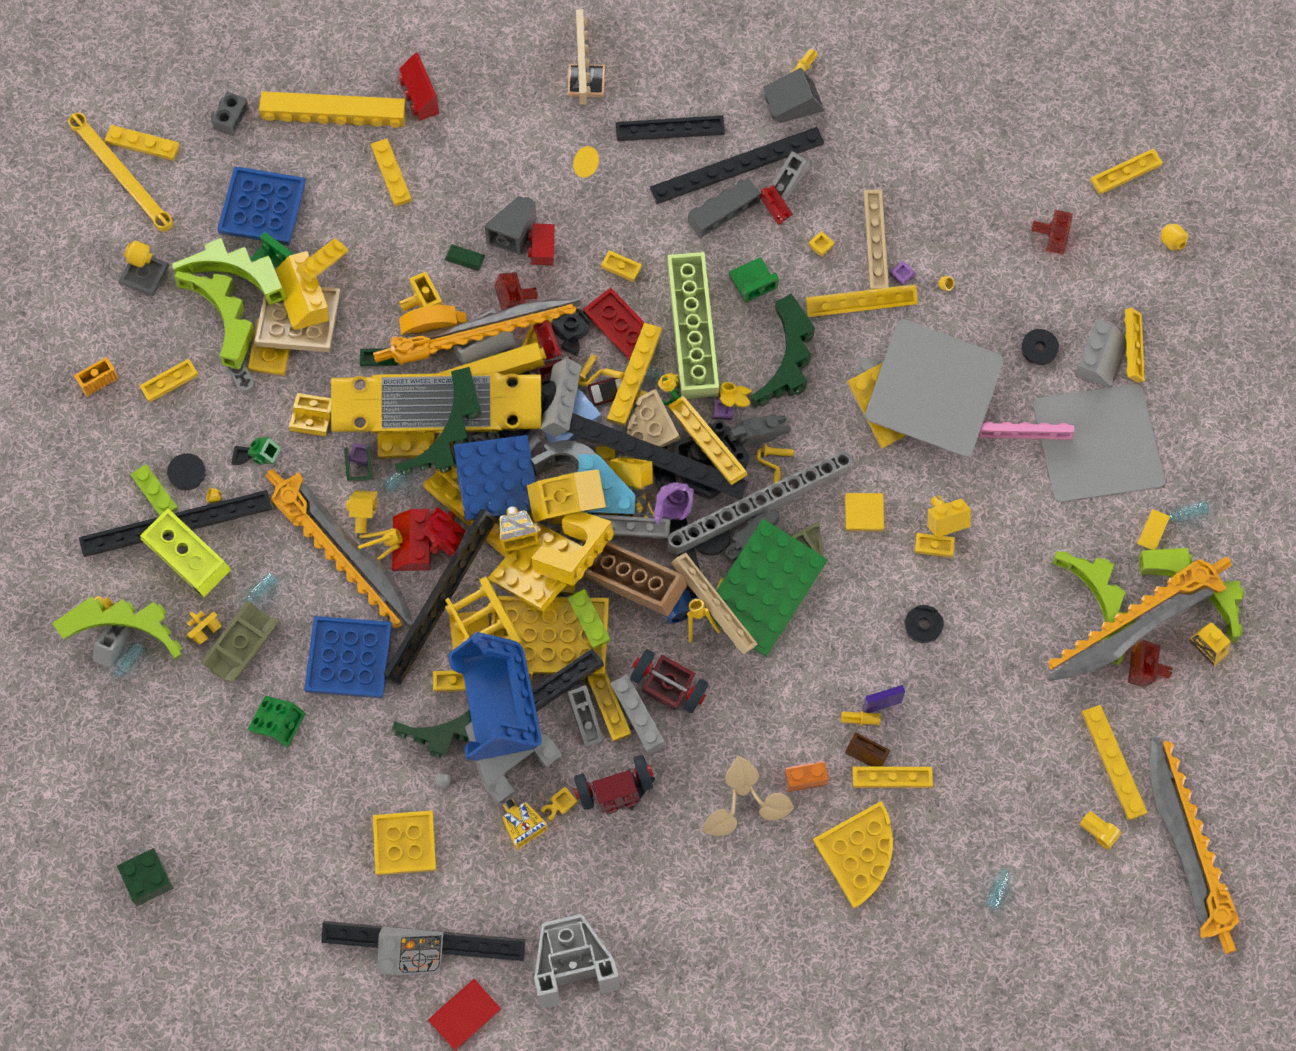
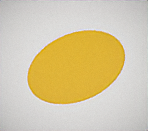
(586, 161)

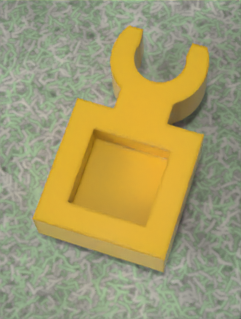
(561, 802)

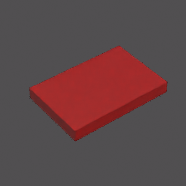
(464, 1014)

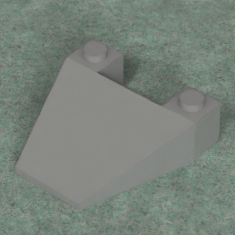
(492, 769)
(569, 954)

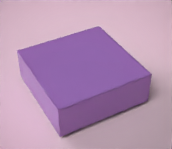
(902, 273)
(721, 411)
(359, 454)

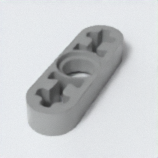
(236, 378)

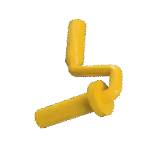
(588, 365)
(773, 451)

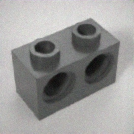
(232, 114)

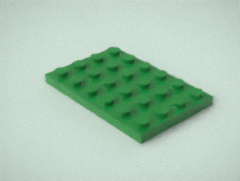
(769, 583)

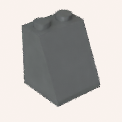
(793, 97)
(511, 225)

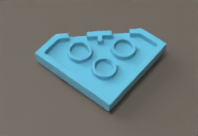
(617, 494)

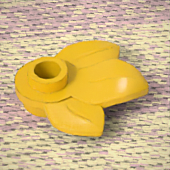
(734, 394)

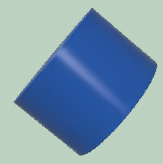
(680, 609)

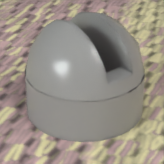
(442, 780)

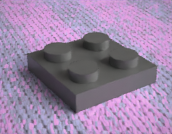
(146, 278)

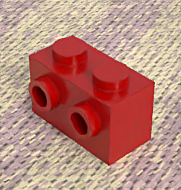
(542, 245)

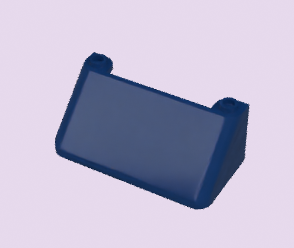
(497, 696)

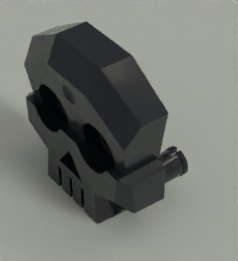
(690, 449)

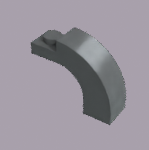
(559, 453)

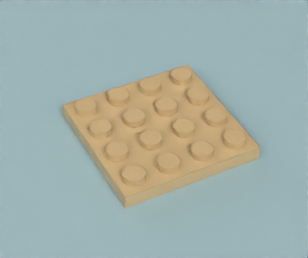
(277, 332)

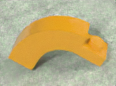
(430, 318)

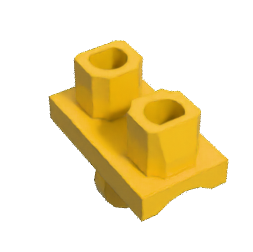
(210, 621)

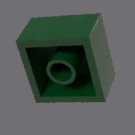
(145, 877)

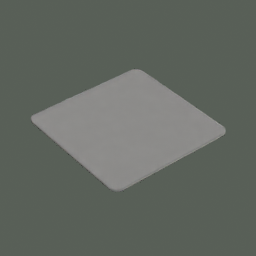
(934, 387)
(1110, 444)

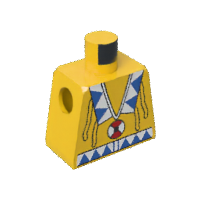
(522, 823)

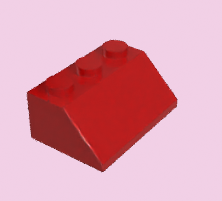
(418, 88)
(415, 546)

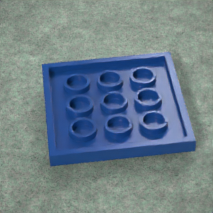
(261, 204)
(494, 475)
(348, 657)

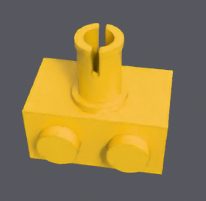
(423, 293)
(633, 471)
(362, 505)
(948, 517)

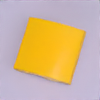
(311, 415)

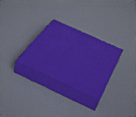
(883, 699)

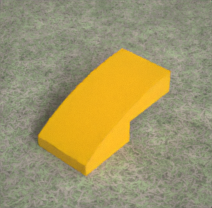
(1153, 529)

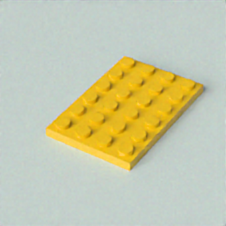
(552, 636)

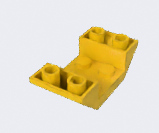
(566, 495)

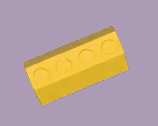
(304, 300)

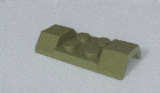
(239, 642)

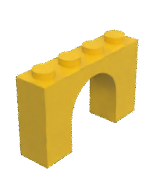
(571, 566)

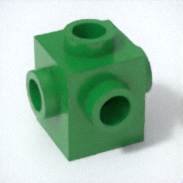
(264, 450)

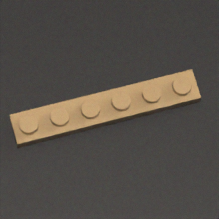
(583, 63)
(875, 239)
(714, 603)

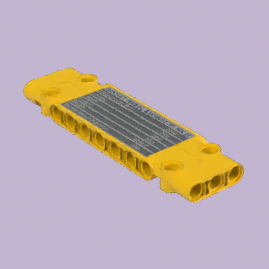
(425, 403)

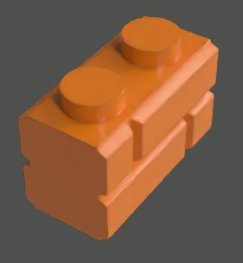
(806, 776)

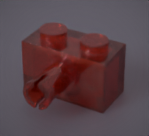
(1056, 231)
(510, 292)
(1145, 665)

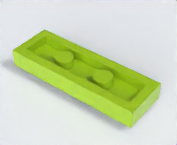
(153, 490)
(589, 619)

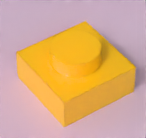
(821, 243)

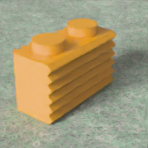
(96, 376)

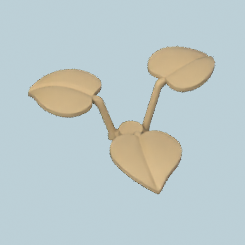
(740, 777)

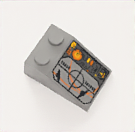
(409, 951)

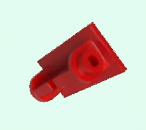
(775, 204)
(547, 339)

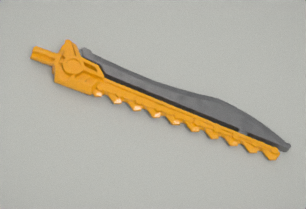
(420, 346)
(295, 508)
(1186, 582)
(1219, 904)

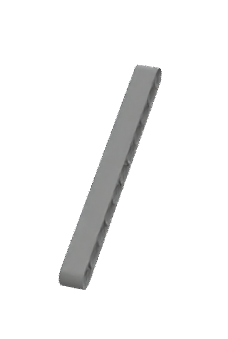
(754, 509)

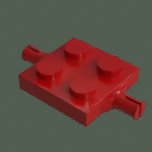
(443, 531)

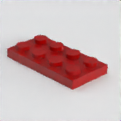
(616, 321)

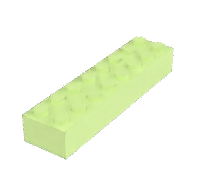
(693, 325)

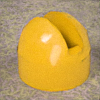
(946, 280)
(213, 495)

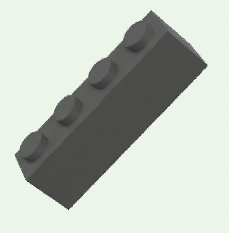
(723, 207)

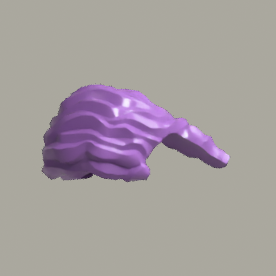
(673, 502)

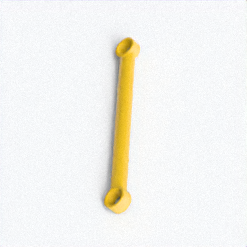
(120, 172)

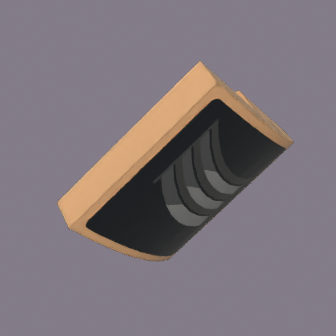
(596, 84)

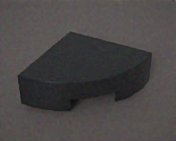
(571, 347)
(240, 455)

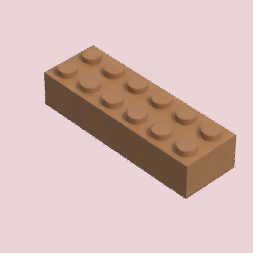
(636, 578)

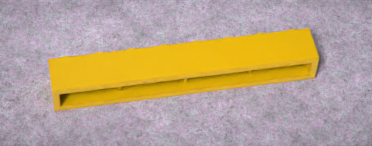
(332, 109)

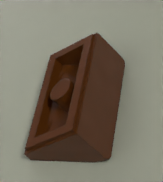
(867, 751)

